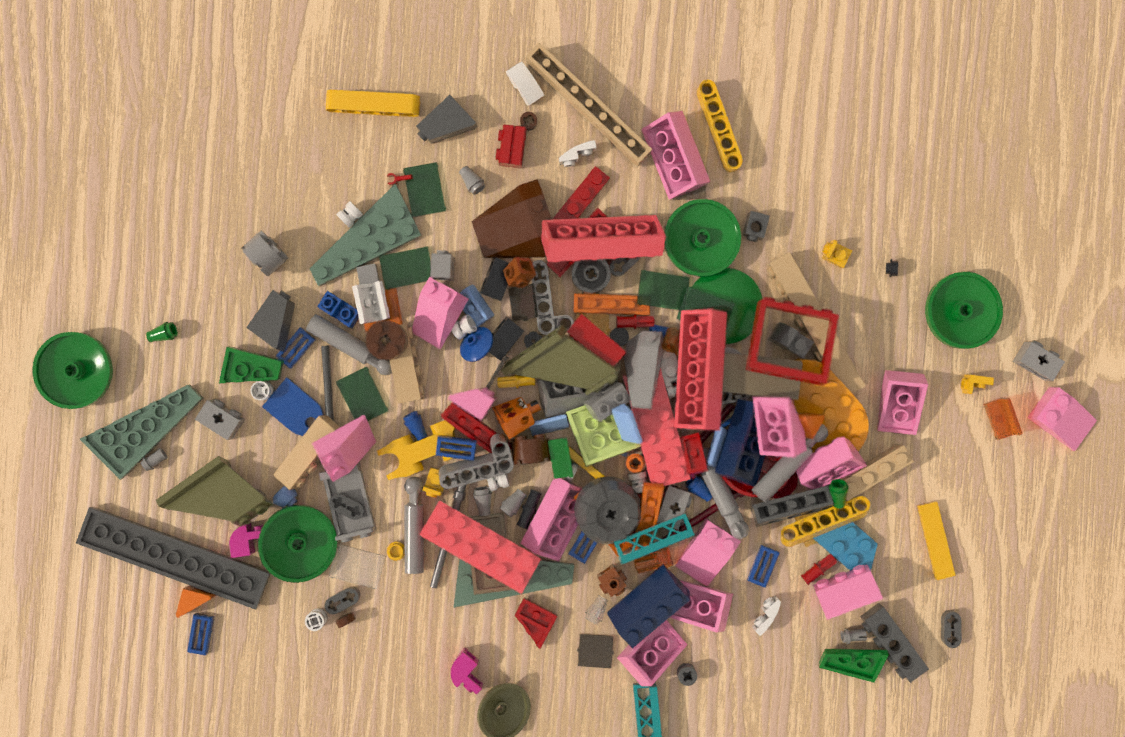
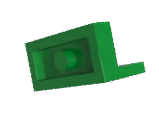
(560, 458)

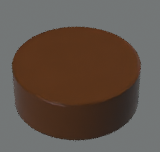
(344, 620)

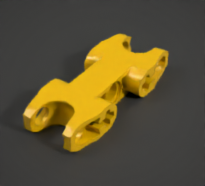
(412, 453)

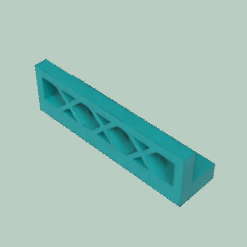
(679, 536)
(654, 707)

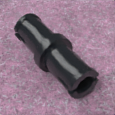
(529, 509)

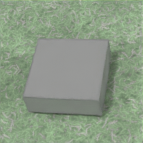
(367, 274)

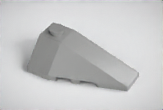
(643, 366)
(560, 398)

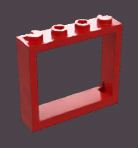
(784, 372)

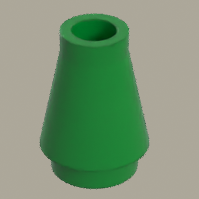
(163, 332)
(838, 490)

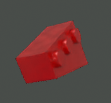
(595, 340)

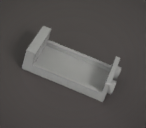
(353, 487)

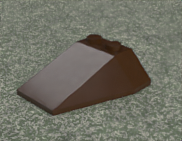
(514, 224)

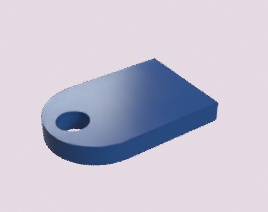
(293, 407)

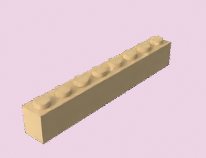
(588, 104)
(796, 289)

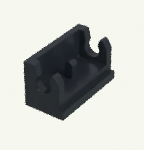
(495, 280)
(505, 337)

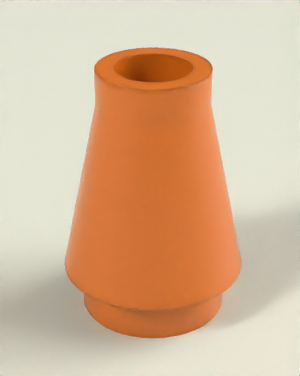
(635, 468)

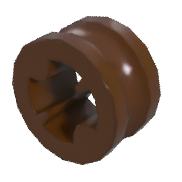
(526, 115)

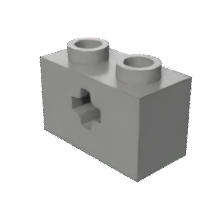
(442, 266)
(1028, 359)
(605, 400)
(210, 418)
(671, 495)

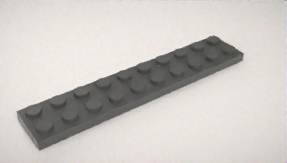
(173, 557)

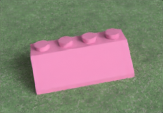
(675, 154)
(553, 521)

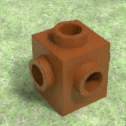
(519, 272)
(611, 574)

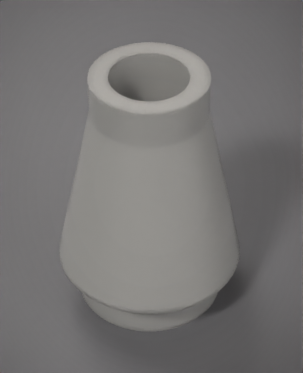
(472, 181)
(483, 500)
(512, 504)

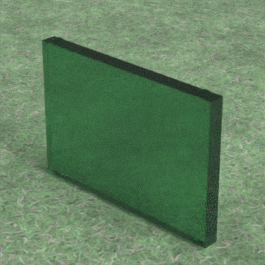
(424, 190)
(406, 267)
(661, 290)
(699, 300)
(362, 394)

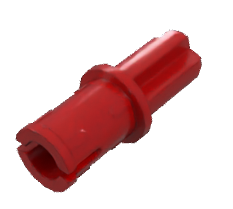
(635, 321)
(819, 568)

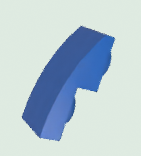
(339, 309)

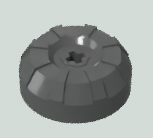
(607, 510)

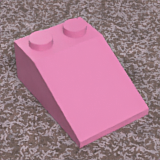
(437, 312)
(901, 402)
(1062, 417)
(778, 427)
(344, 447)
(707, 552)
(706, 608)
(653, 654)

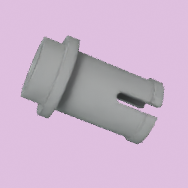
(154, 459)
(853, 635)

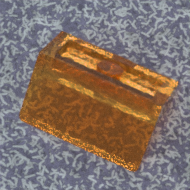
(1002, 418)

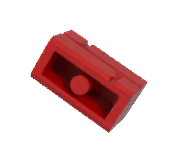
(512, 146)

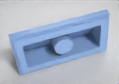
(476, 306)
(626, 424)
(549, 425)
(716, 447)

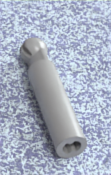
(346, 343)
(785, 468)
(725, 501)
(412, 528)

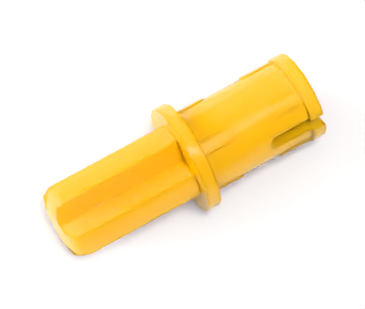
(514, 381)

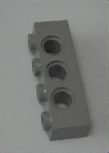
(792, 506)
(914, 664)

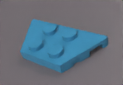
(849, 546)

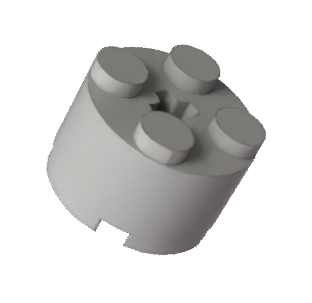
(264, 253)

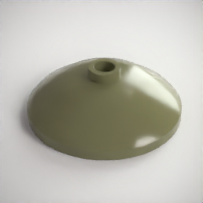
(510, 716)

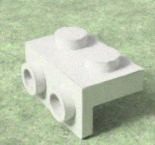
(371, 302)

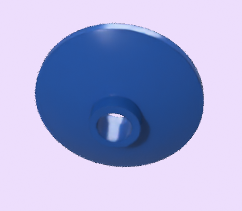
(476, 345)

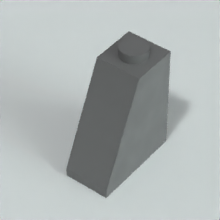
(445, 122)
(274, 320)

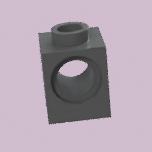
(761, 220)

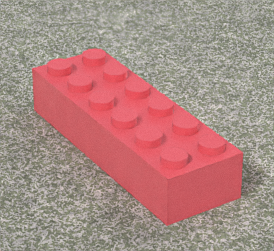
(602, 238)
(700, 369)
(660, 439)
(480, 547)

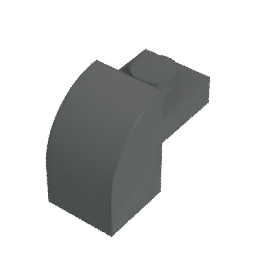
(790, 339)

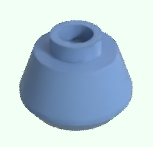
(285, 497)

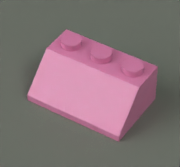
(475, 401)
(830, 463)
(847, 591)

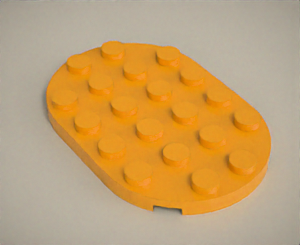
(841, 408)

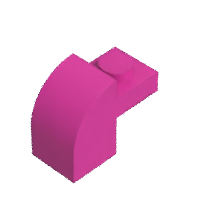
(242, 541)
(462, 669)

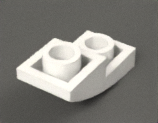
(525, 83)
(571, 156)
(771, 608)

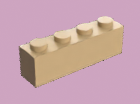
(406, 372)
(303, 457)
(878, 469)

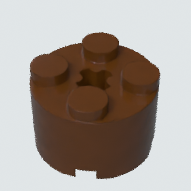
(391, 350)
(530, 450)

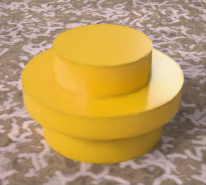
(395, 550)

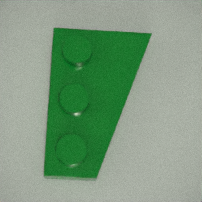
(249, 366)
(854, 662)

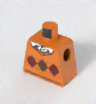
(515, 415)

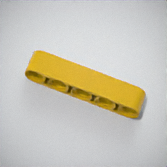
(372, 103)
(721, 117)
(818, 528)

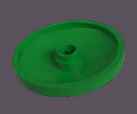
(702, 237)
(741, 290)
(964, 310)
(72, 370)
(297, 543)

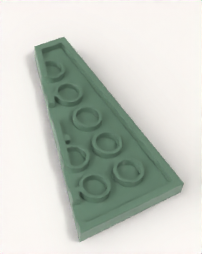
(377, 232)
(136, 434)
(546, 576)

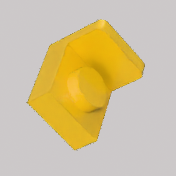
(836, 253)
(971, 381)
(432, 485)

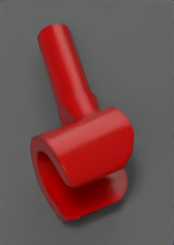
(398, 178)

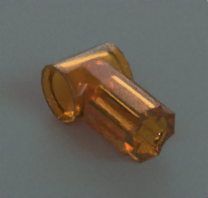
(671, 340)
(653, 560)

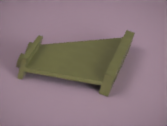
(563, 361)
(216, 493)

